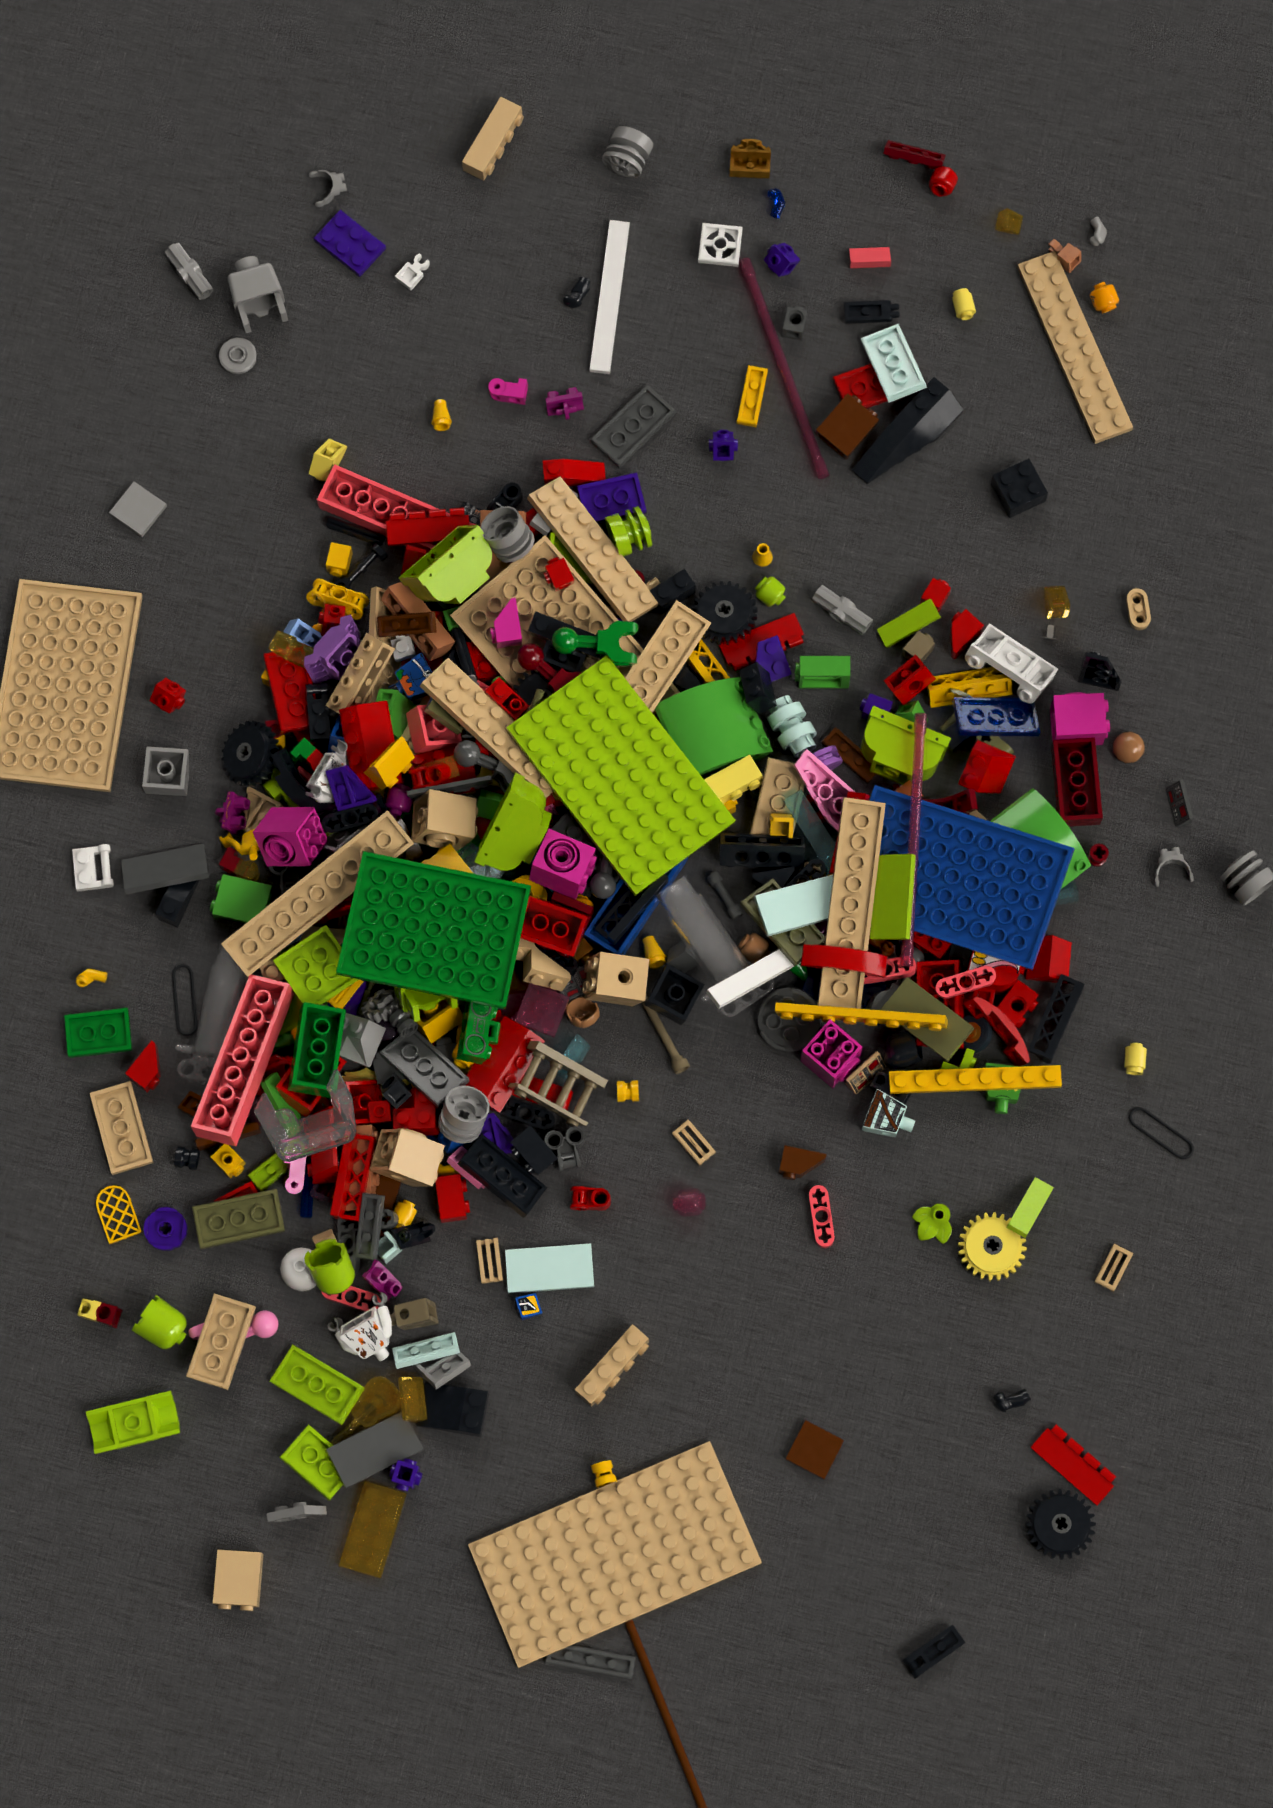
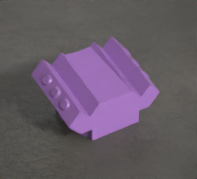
(333, 651)

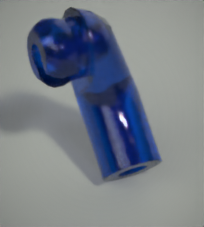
(778, 200)

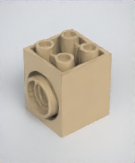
(444, 819)
(616, 979)
(407, 1157)

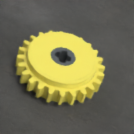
(985, 1260)

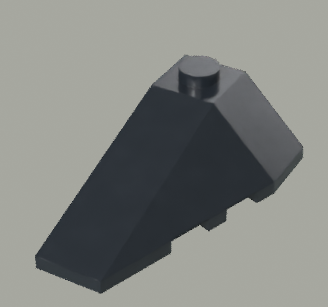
(1099, 672)

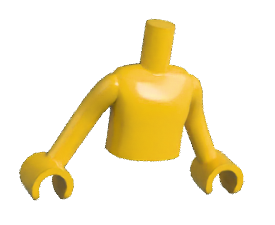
(248, 847)

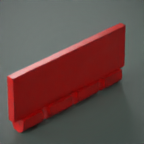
(421, 529)
(786, 628)
(1077, 1470)

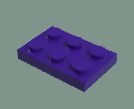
(349, 243)
(612, 496)

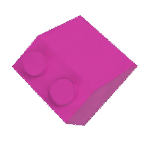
(507, 627)

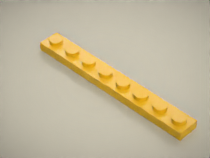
(853, 1015)
(975, 1079)

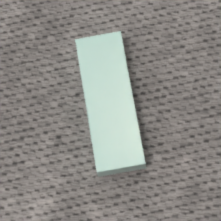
(425, 1350)

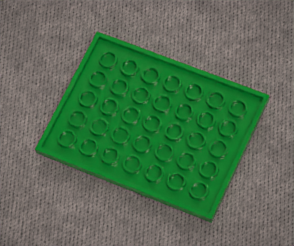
(433, 930)

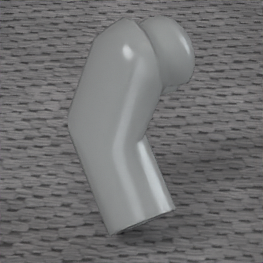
(1100, 232)

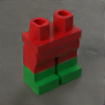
(307, 755)

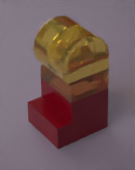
(237, 867)

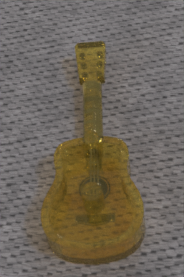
(376, 1402)

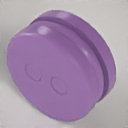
(829, 756)

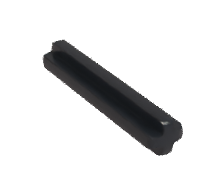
(355, 531)
(463, 652)

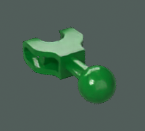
(606, 642)

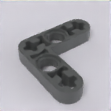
(350, 1232)

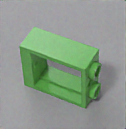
(823, 672)

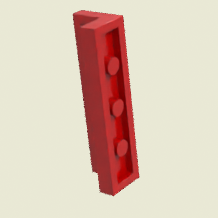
(345, 1174)

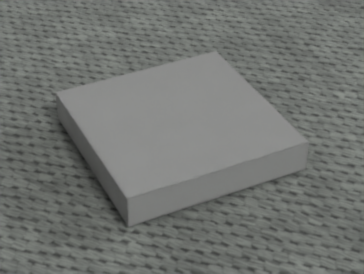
(138, 509)

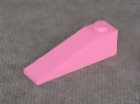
(823, 786)

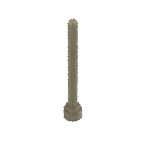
(679, 1063)

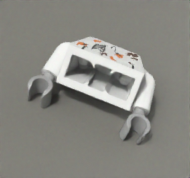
(318, 782)
(367, 1332)

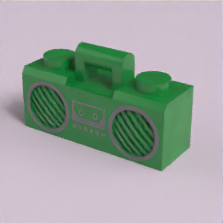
(474, 1033)

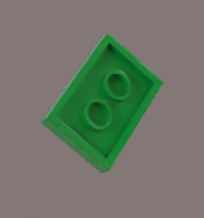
(98, 1032)

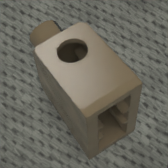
(421, 1314)

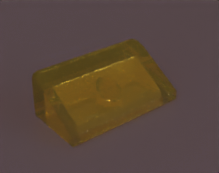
(412, 1399)

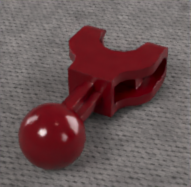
(532, 658)

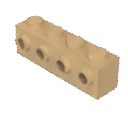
(492, 139)
(361, 673)
(610, 1367)

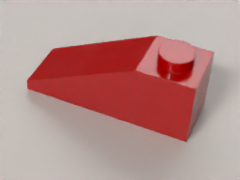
(573, 471)

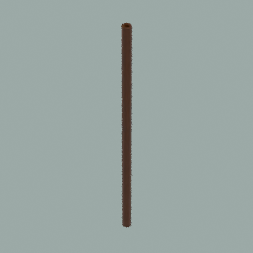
(685, 1764)

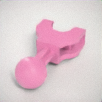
(263, 1324)

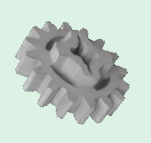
(381, 1005)

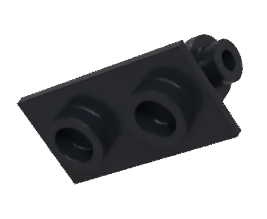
(413, 1234)

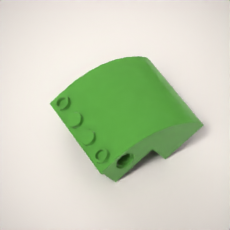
(714, 725)
(1038, 817)

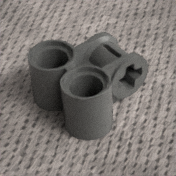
(289, 876)
(566, 1150)

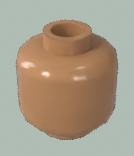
(754, 947)

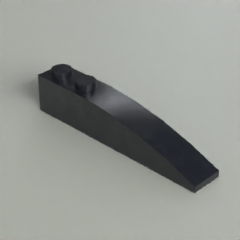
(911, 430)

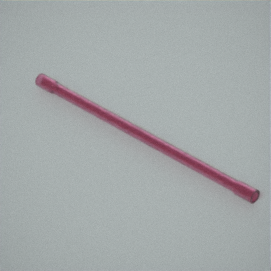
(817, 459)
(920, 727)

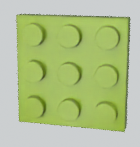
(312, 968)

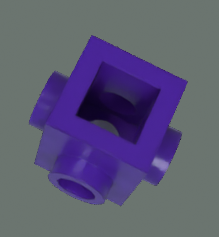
(781, 259)
(723, 445)
(400, 1468)

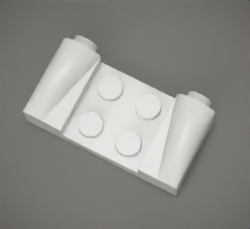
(1012, 660)

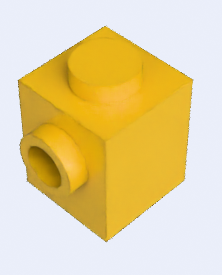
(228, 1161)

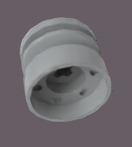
(627, 152)
(507, 534)
(1248, 877)
(463, 1114)

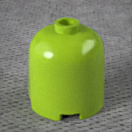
(330, 1267)
(161, 1324)

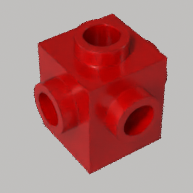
(330, 617)
(168, 695)

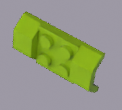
(133, 1422)

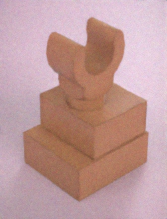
(1068, 256)

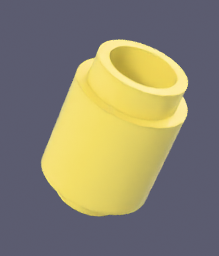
(963, 304)
(1135, 1059)

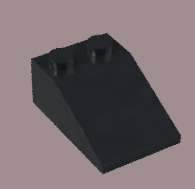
(455, 1409)

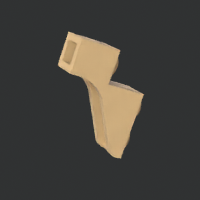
(540, 968)

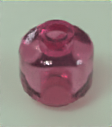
(689, 1202)

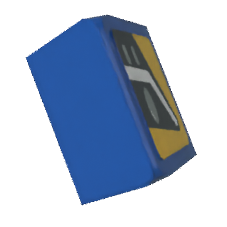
(528, 1306)

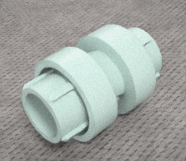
(795, 733)

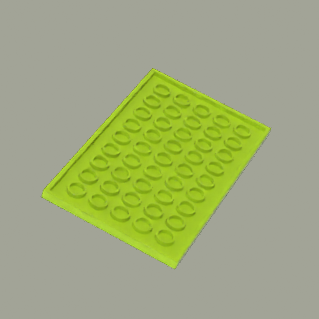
(620, 775)

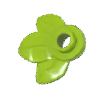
(931, 1225)

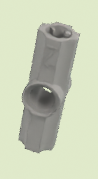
(189, 271)
(842, 609)

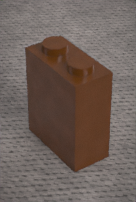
(847, 426)

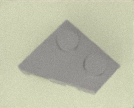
(443, 1369)
(299, 1511)

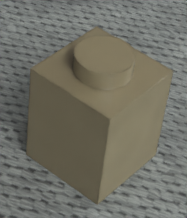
(920, 645)

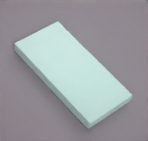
(893, 363)
(795, 905)
(549, 1268)

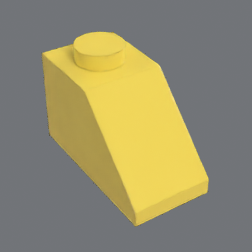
(325, 458)

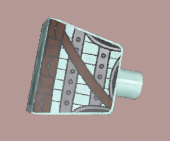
(886, 1116)

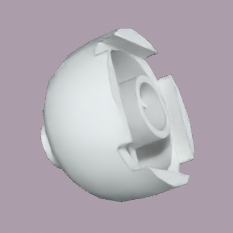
(295, 1271)

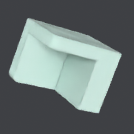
(388, 1247)

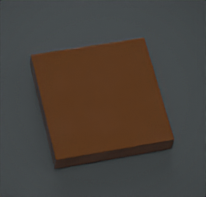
(814, 1449)

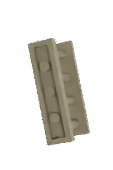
(574, 1071)

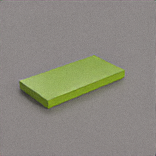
(893, 897)
(317, 1384)

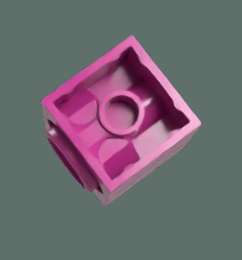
(1079, 716)
(290, 836)
(563, 864)
(832, 1054)

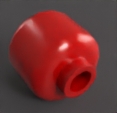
(943, 181)

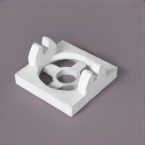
(734, 231)

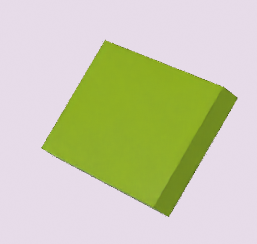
(310, 1461)

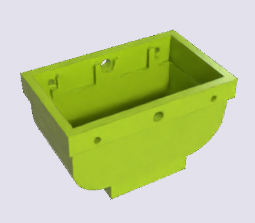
(455, 570)
(891, 747)
(515, 827)

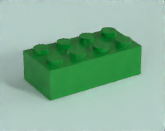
(316, 1048)

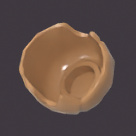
(1128, 747)
(582, 1012)

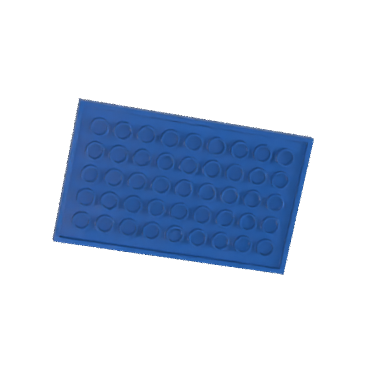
(977, 878)

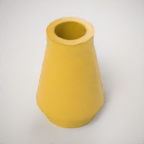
(441, 418)
(762, 555)
(653, 952)

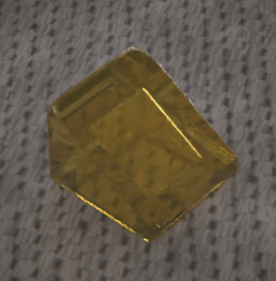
(1009, 221)

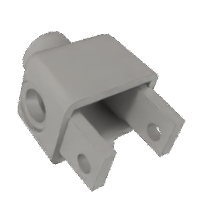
(255, 290)

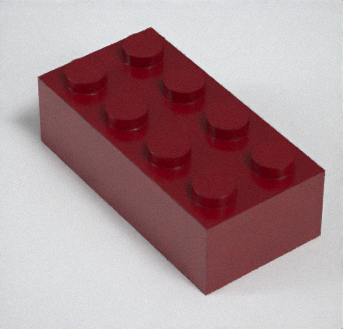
(1077, 781)

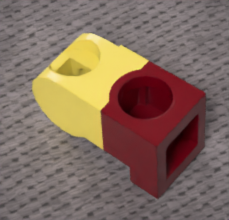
(100, 1312)

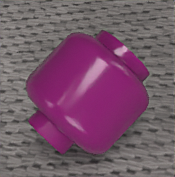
(398, 800)

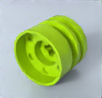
(629, 531)

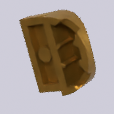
(750, 159)

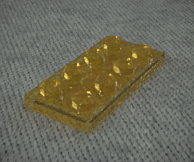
(372, 1529)

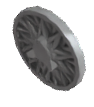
(237, 355)

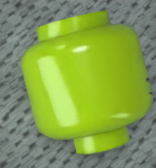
(770, 591)

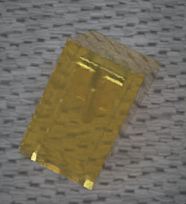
(1056, 602)

